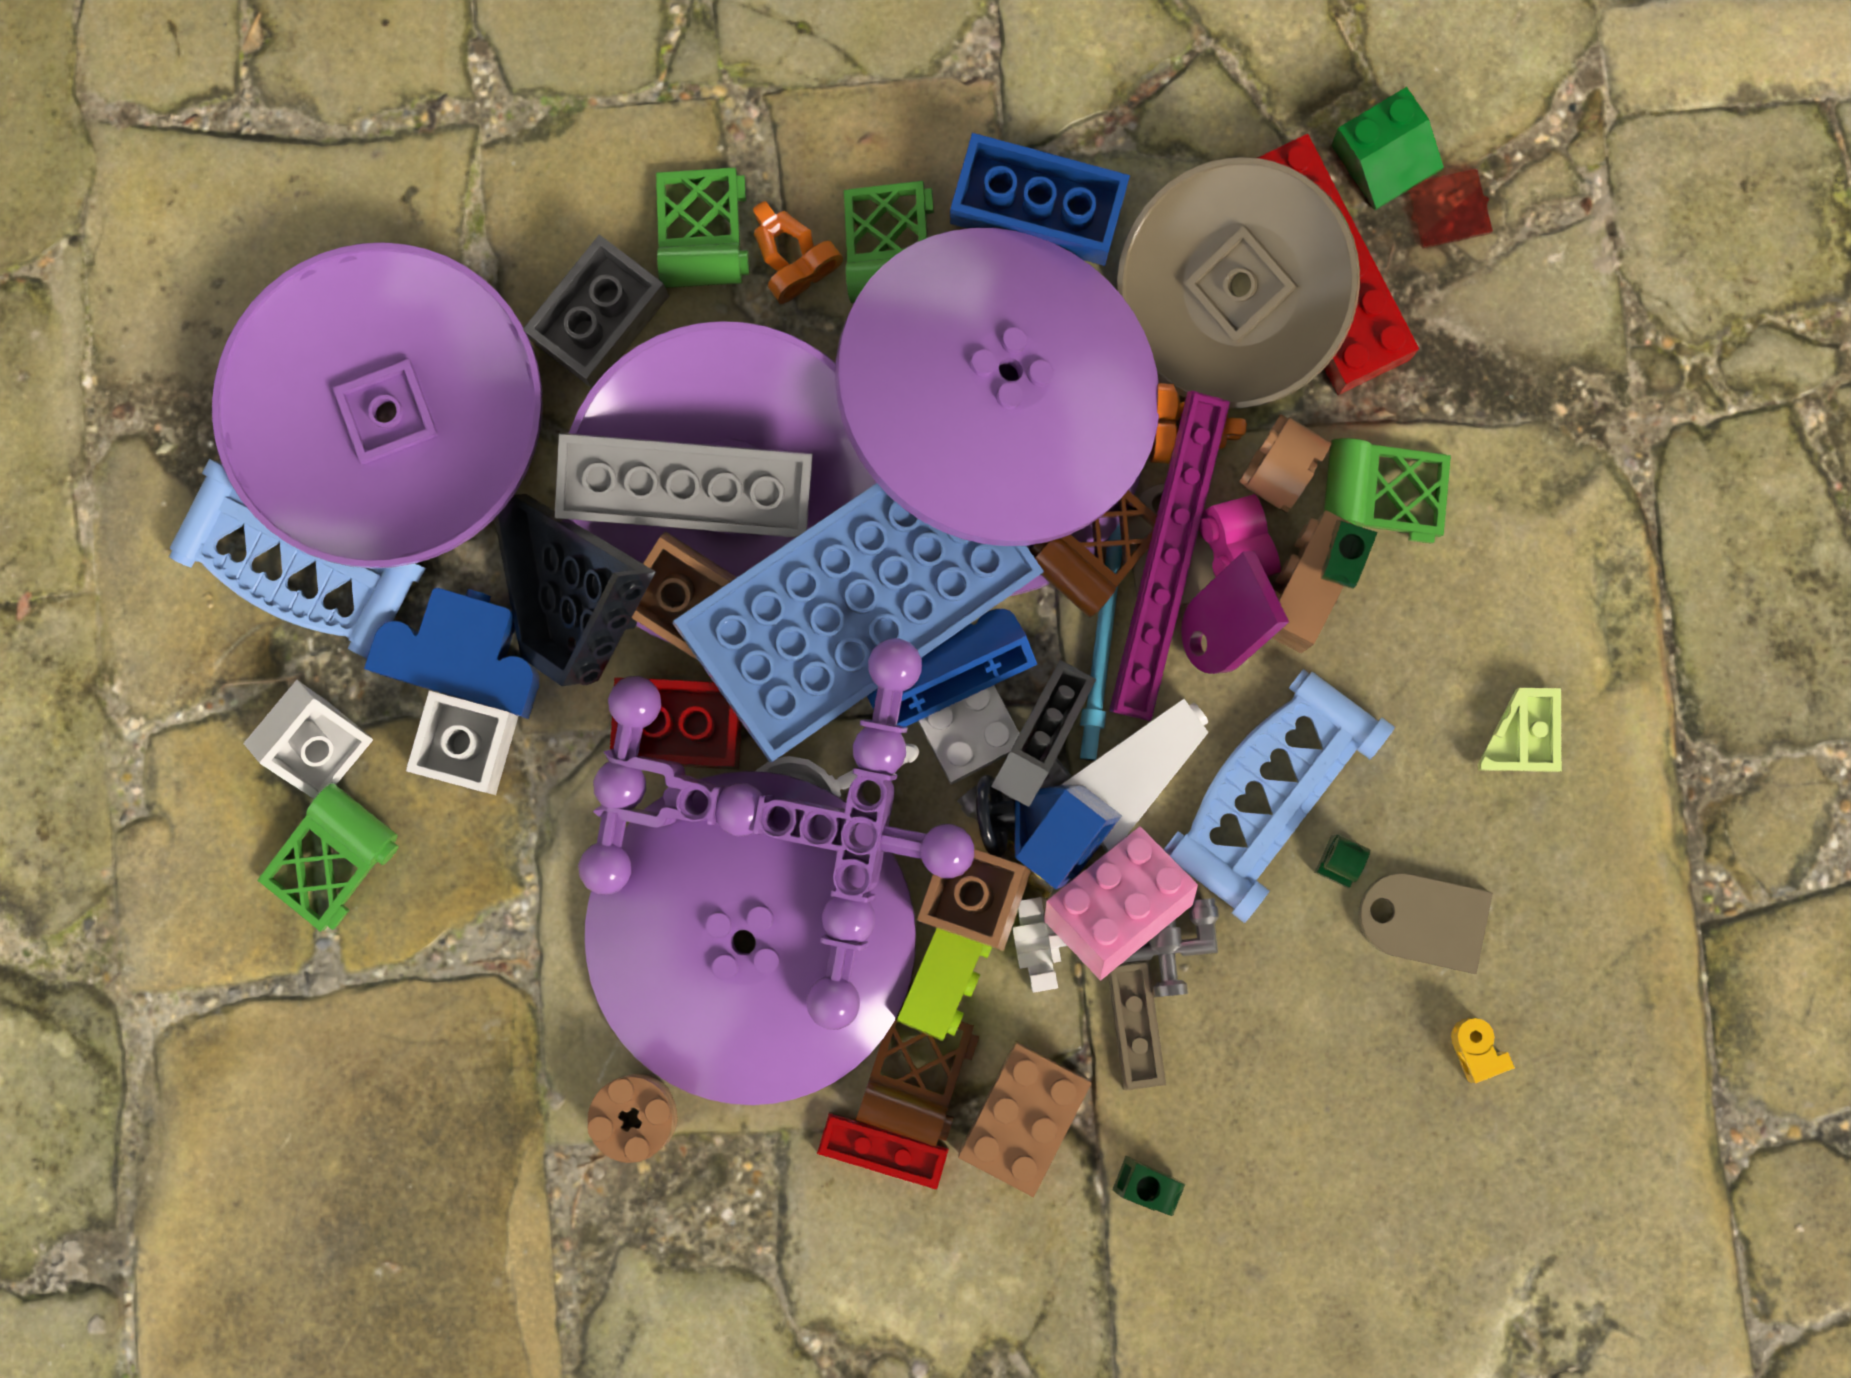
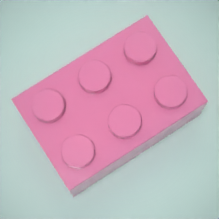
(1120, 902)

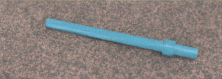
(1093, 717)

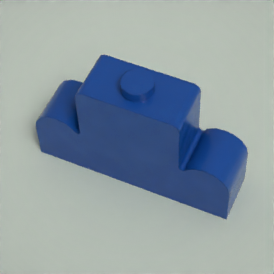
(458, 653)
(966, 665)

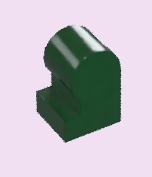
(1347, 554)
(1342, 860)
(1148, 1187)

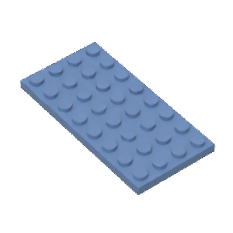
(801, 624)

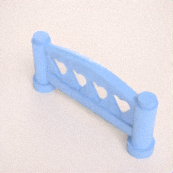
(220, 511)
(1234, 870)

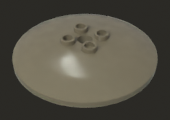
(1231, 222)

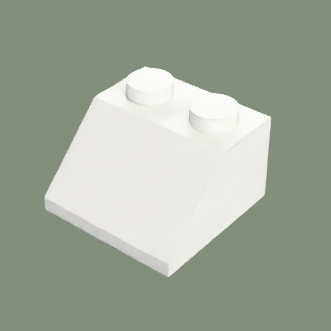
(307, 740)

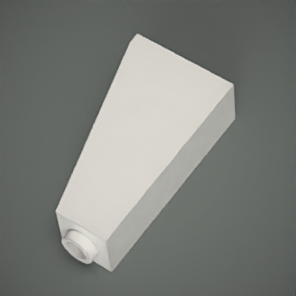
(1143, 765)

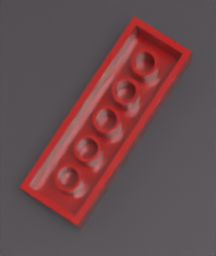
(1378, 333)

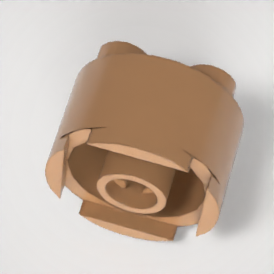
(1285, 463)
(609, 1125)

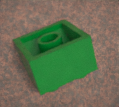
(1388, 148)

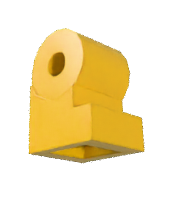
(1475, 1050)

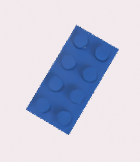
(1039, 196)

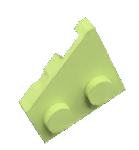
(1527, 734)

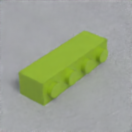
(940, 984)

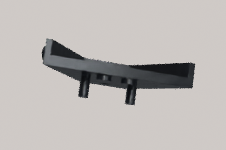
(565, 591)

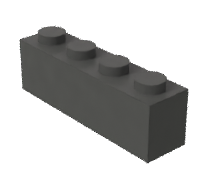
(1044, 733)

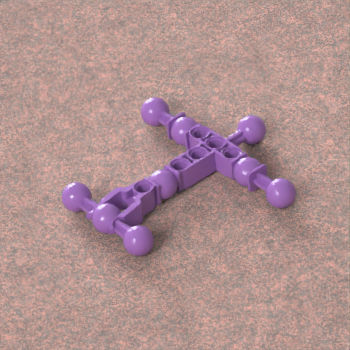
(746, 811)

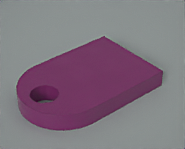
(1235, 615)

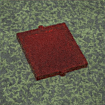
(1450, 208)

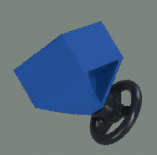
(1052, 834)

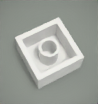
(970, 734)
(462, 743)

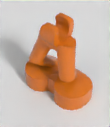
(796, 277)
(1169, 411)

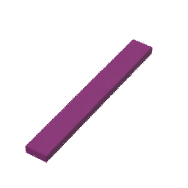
(1169, 555)

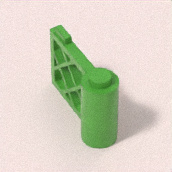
(707, 258)
(864, 265)
(1354, 480)
(352, 833)

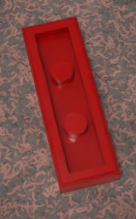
(882, 1151)

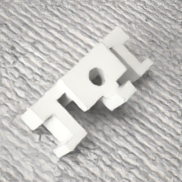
(1037, 945)

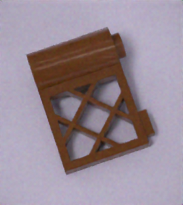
(1081, 574)
(910, 1108)

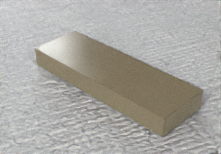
(1136, 1025)

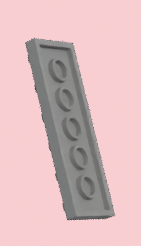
(682, 485)

